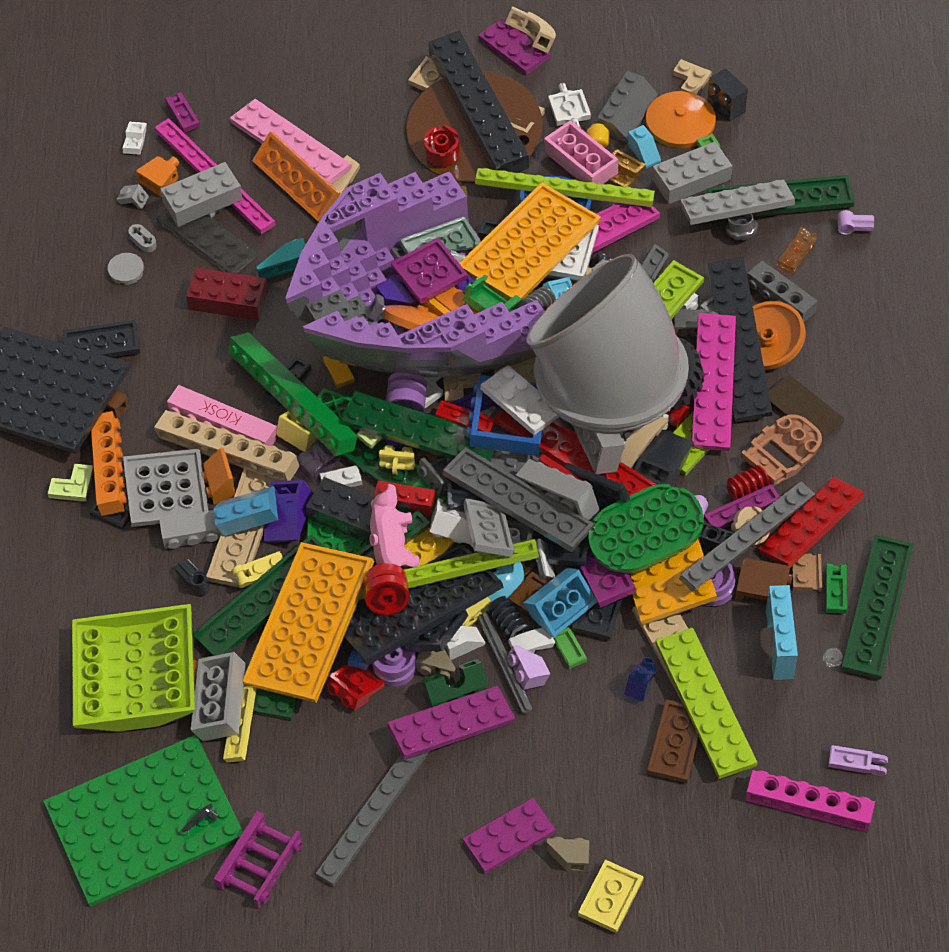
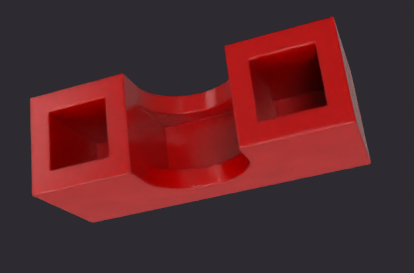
(412, 497)

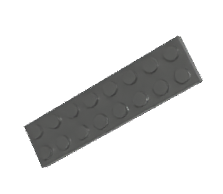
(518, 499)

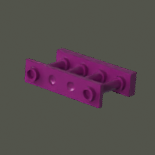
(247, 843)

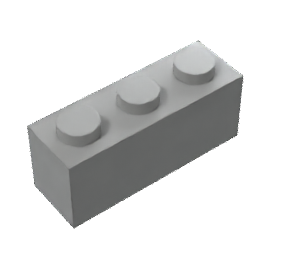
(189, 529)

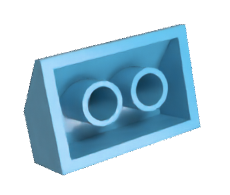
(246, 511)
(560, 601)

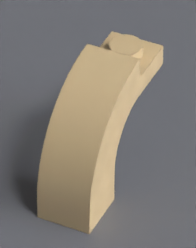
(534, 26)

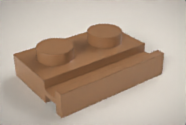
(807, 573)

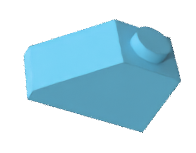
(643, 146)

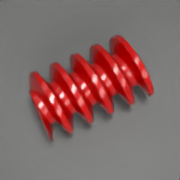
(747, 480)

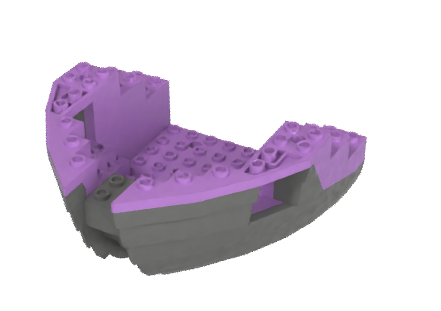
(339, 281)

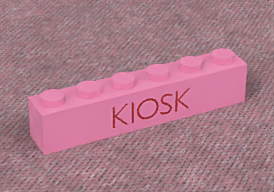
(221, 415)

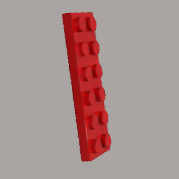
(811, 522)

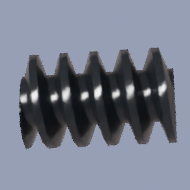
(506, 617)

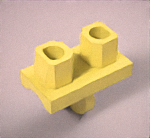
(396, 460)

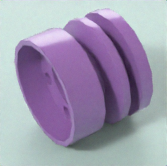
(407, 390)

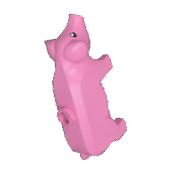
(388, 531)

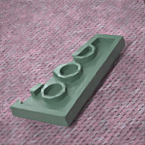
(455, 235)

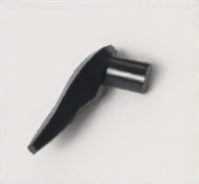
(206, 811)

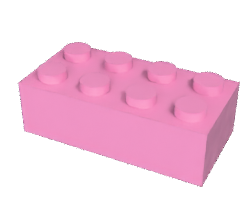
(580, 154)

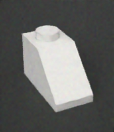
(464, 641)

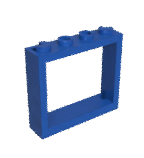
(498, 441)

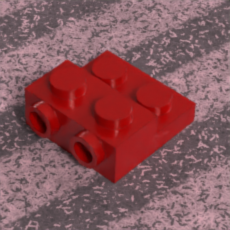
(354, 685)

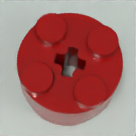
(442, 146)

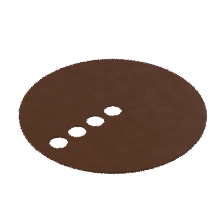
(438, 108)

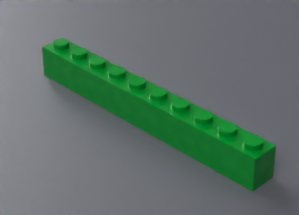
(292, 394)

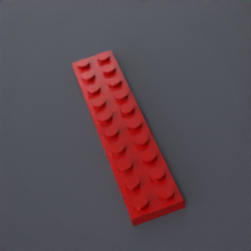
(564, 447)

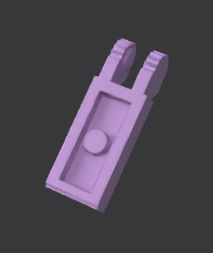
(857, 760)

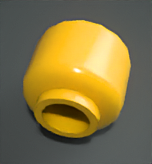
(599, 134)

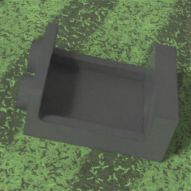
(432, 475)

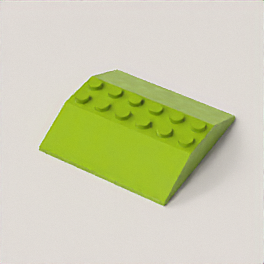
(133, 669)

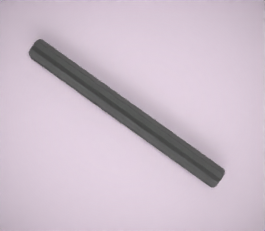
(501, 656)

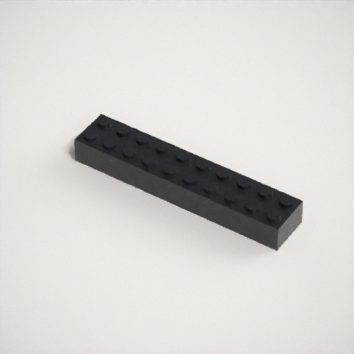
(478, 103)

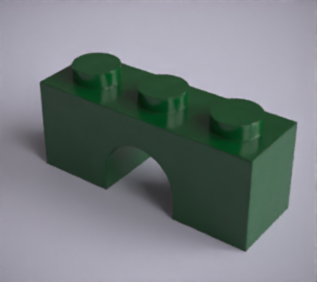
(471, 680)

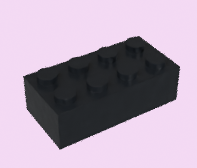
(341, 509)

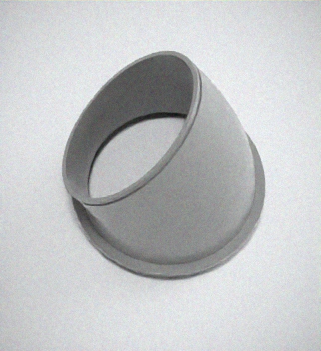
(609, 351)

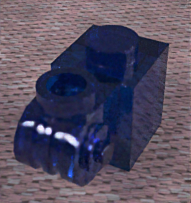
(640, 679)

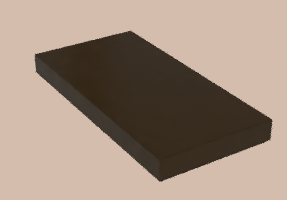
(793, 398)

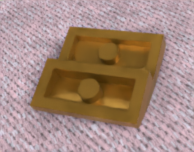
(628, 170)

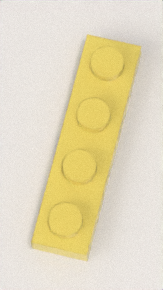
(237, 744)

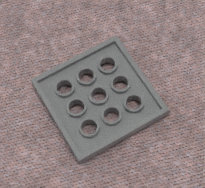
(176, 494)

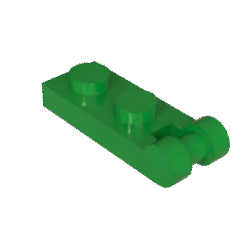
(836, 588)

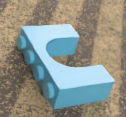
(780, 617)

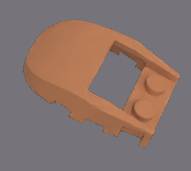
(793, 436)

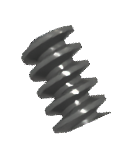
(543, 295)

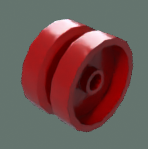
(386, 588)

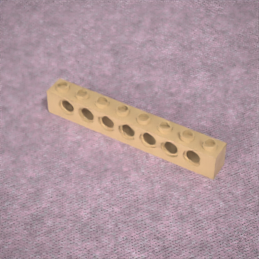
(238, 449)

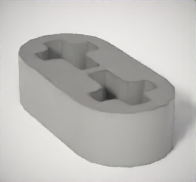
(140, 240)

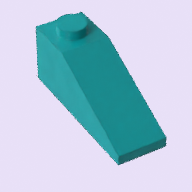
(282, 260)

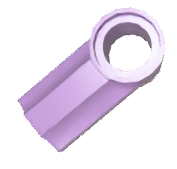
(849, 222)

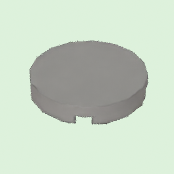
(125, 268)

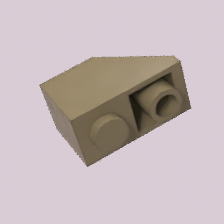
(436, 662)
(569, 853)

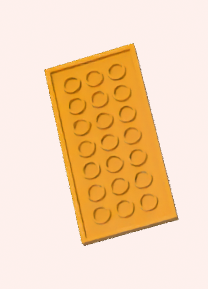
(530, 242)
(308, 622)

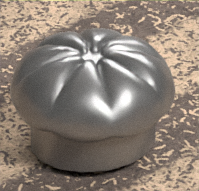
(741, 227)

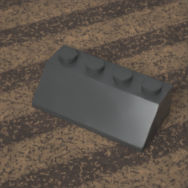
(627, 106)

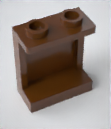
(758, 576)

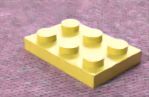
(610, 896)

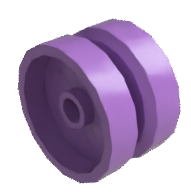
(724, 586)
(396, 667)

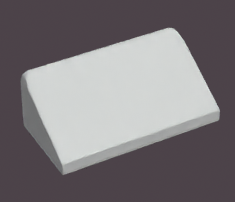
(545, 570)

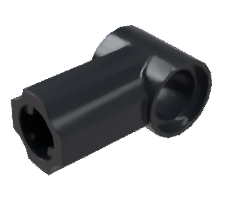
(193, 577)

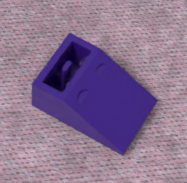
(291, 509)

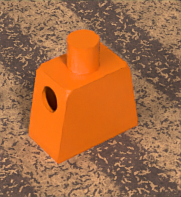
(158, 174)

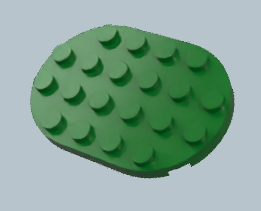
(646, 528)

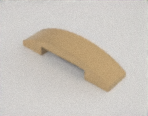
(640, 440)

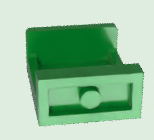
(482, 297)

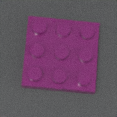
(429, 270)

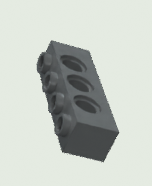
(778, 288)

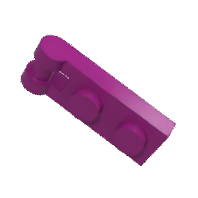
(182, 112)

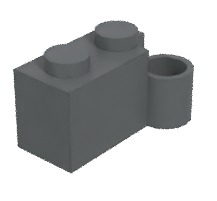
(686, 322)

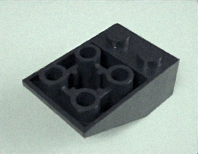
(664, 458)

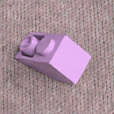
(528, 667)

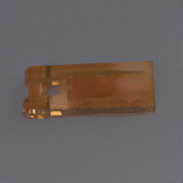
(797, 250)

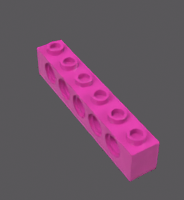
(815, 809)

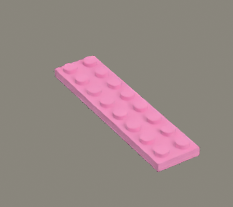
(259, 120)

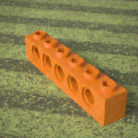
(107, 464)

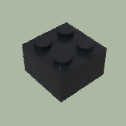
(727, 95)

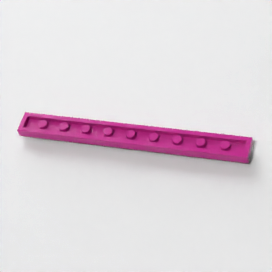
(200, 161)

